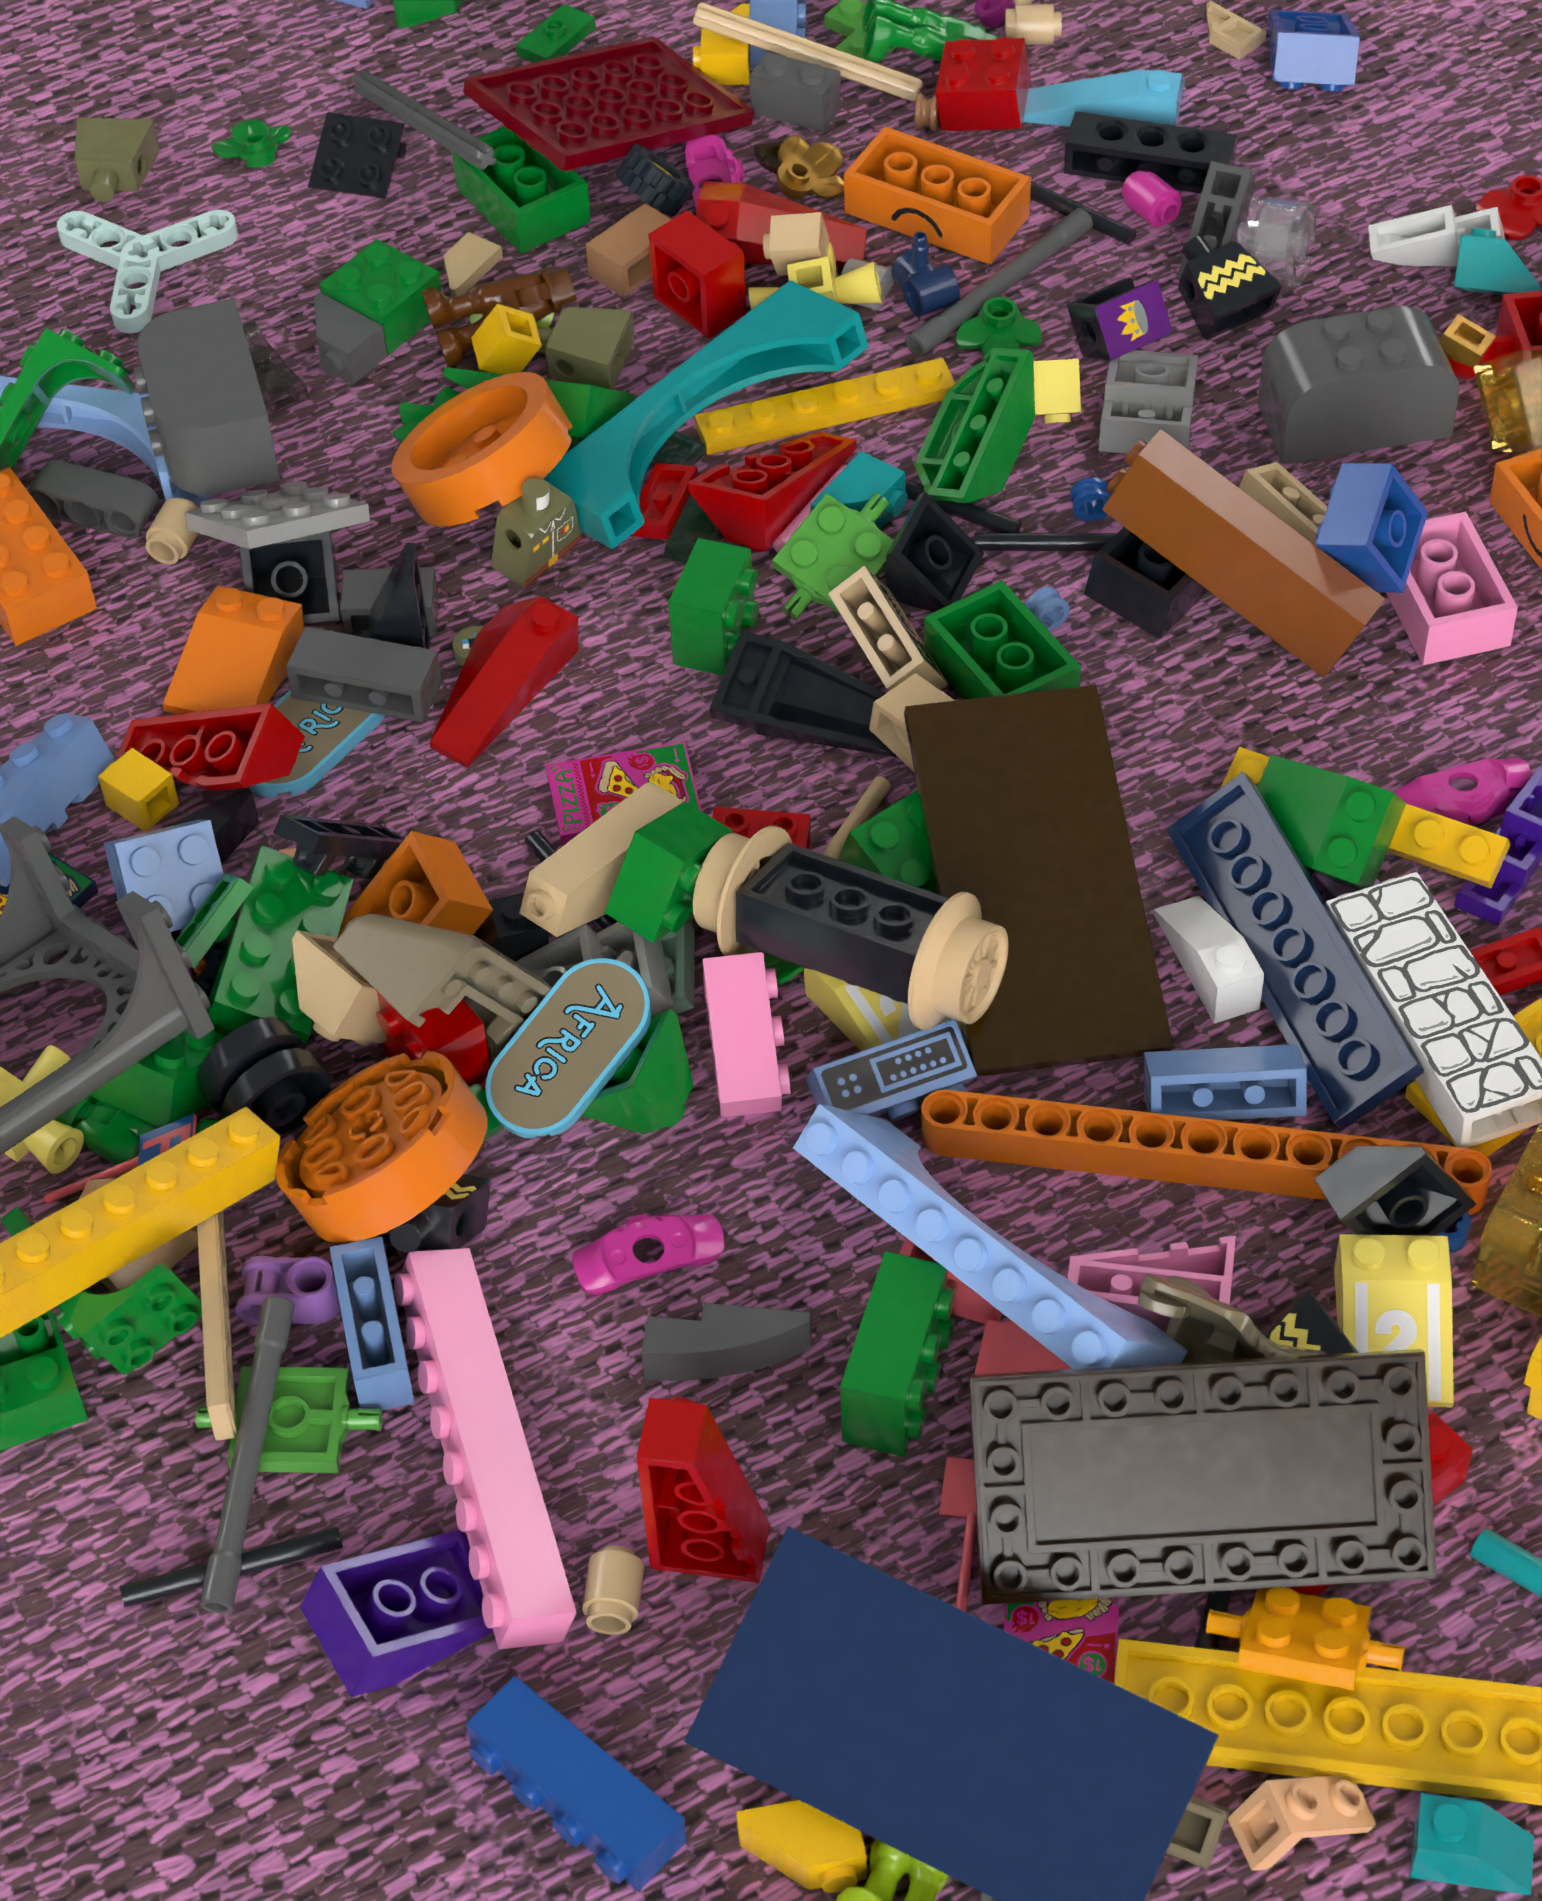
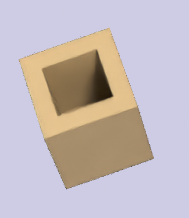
(795, 240)

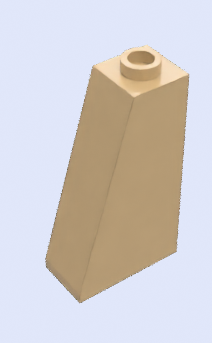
(581, 875)

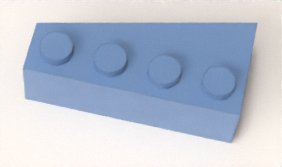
(49, 775)

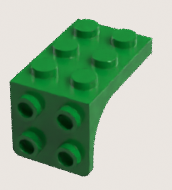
(45, 371)
(127, 1323)

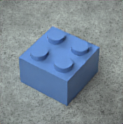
(167, 866)

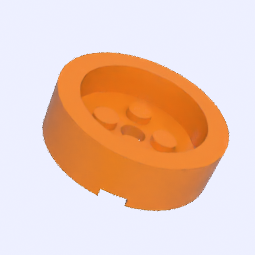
(482, 448)
(382, 1147)

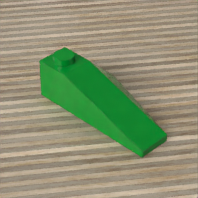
(584, 404)

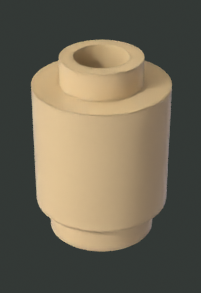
(1033, 22)
(168, 533)
(613, 1590)

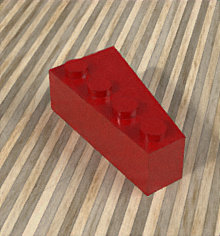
(696, 1496)

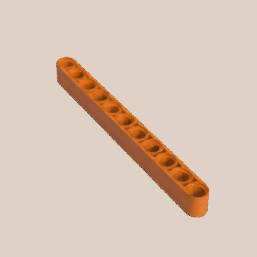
(1173, 1140)

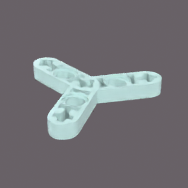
(87, 232)

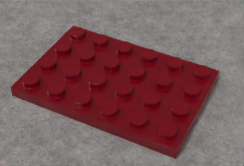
(606, 101)

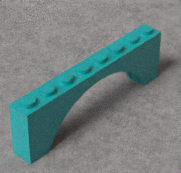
(777, 338)

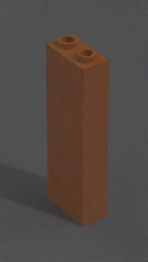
(1240, 551)

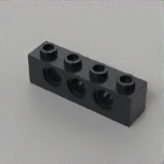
(1120, 146)

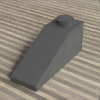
(1221, 206)

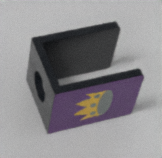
(1119, 319)

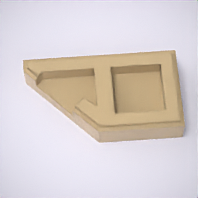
(1232, 32)
(469, 262)

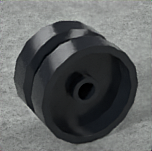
(267, 1072)

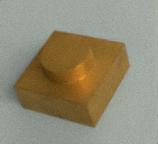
(1466, 341)

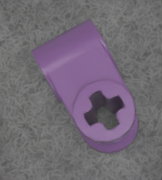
(293, 1281)

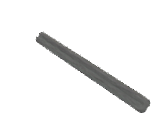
(424, 120)

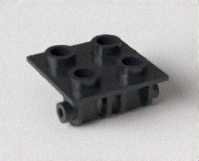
(357, 155)

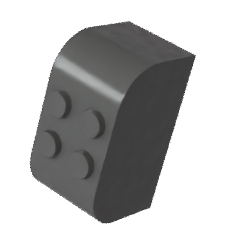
(1356, 384)
(205, 400)

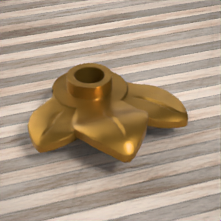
(809, 169)

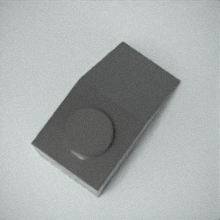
(347, 340)

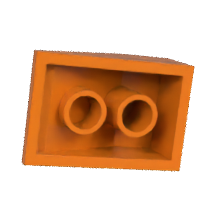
(235, 652)
(425, 885)

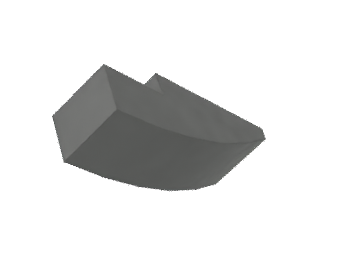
(723, 1342)

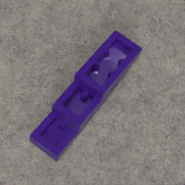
(1524, 830)

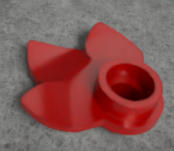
(1517, 205)

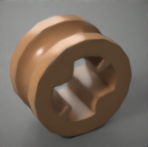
(926, 112)

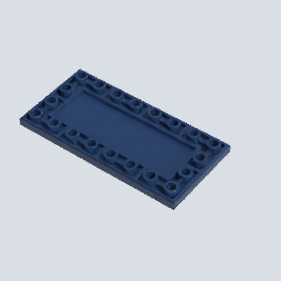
(948, 1734)

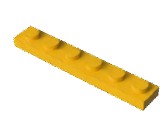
(824, 406)
(1420, 834)

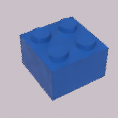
(1373, 525)

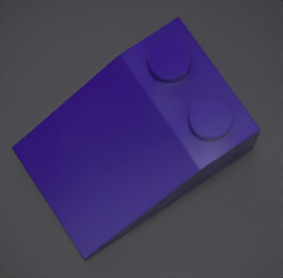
(396, 1610)

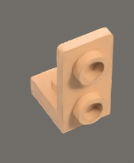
(1297, 1809)

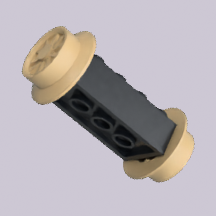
(851, 925)

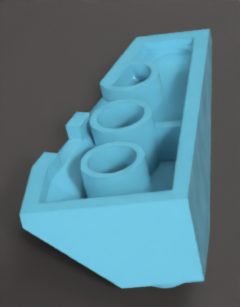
(1127, 95)

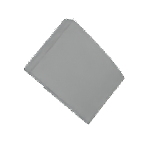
(1145, 395)
(614, 943)

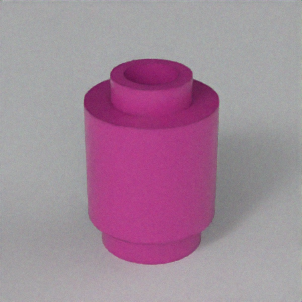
(1151, 198)

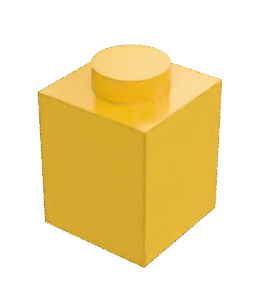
(506, 340)
(138, 789)

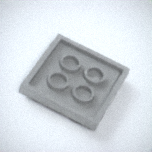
(276, 516)

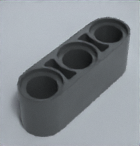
(93, 498)

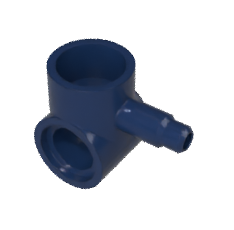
(924, 282)

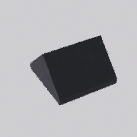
(930, 558)
(296, 572)

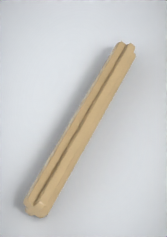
(806, 50)

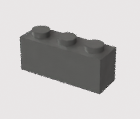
(364, 674)

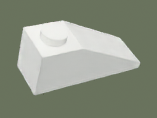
(1213, 958)

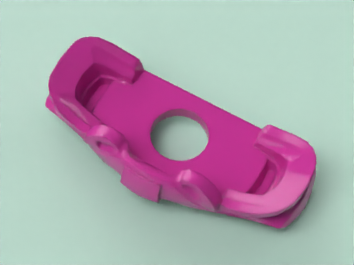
(710, 159)
(1496, 784)
(611, 1260)

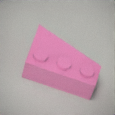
(744, 1034)
(1120, 1273)

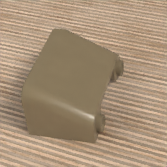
(437, 968)

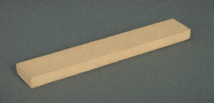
(216, 1327)

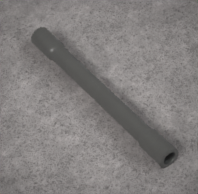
(939, 327)
(225, 1562)

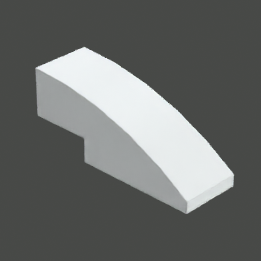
(1428, 236)

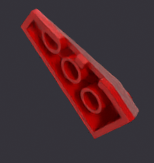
(745, 213)

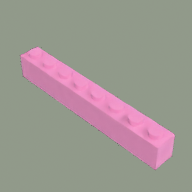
(484, 1450)

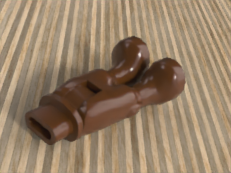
(524, 292)

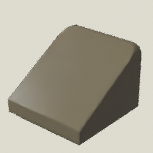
(1199, 1831)

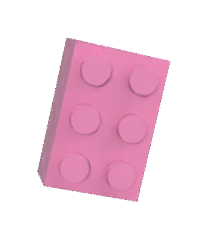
(1454, 594)

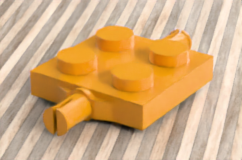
(1305, 1637)

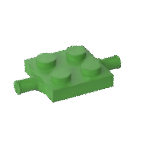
(830, 549)
(305, 1421)

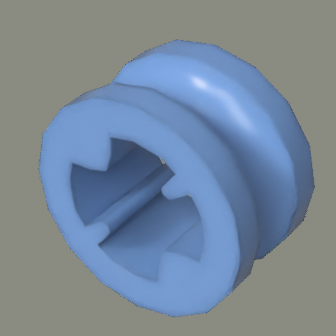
(1048, 607)

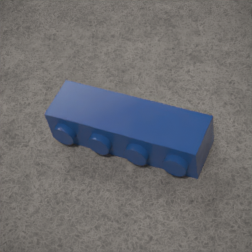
(576, 1784)

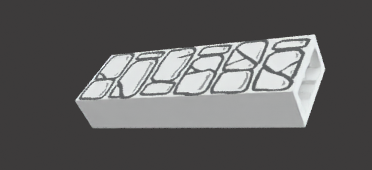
(1472, 1050)

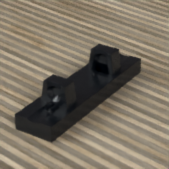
(324, 839)

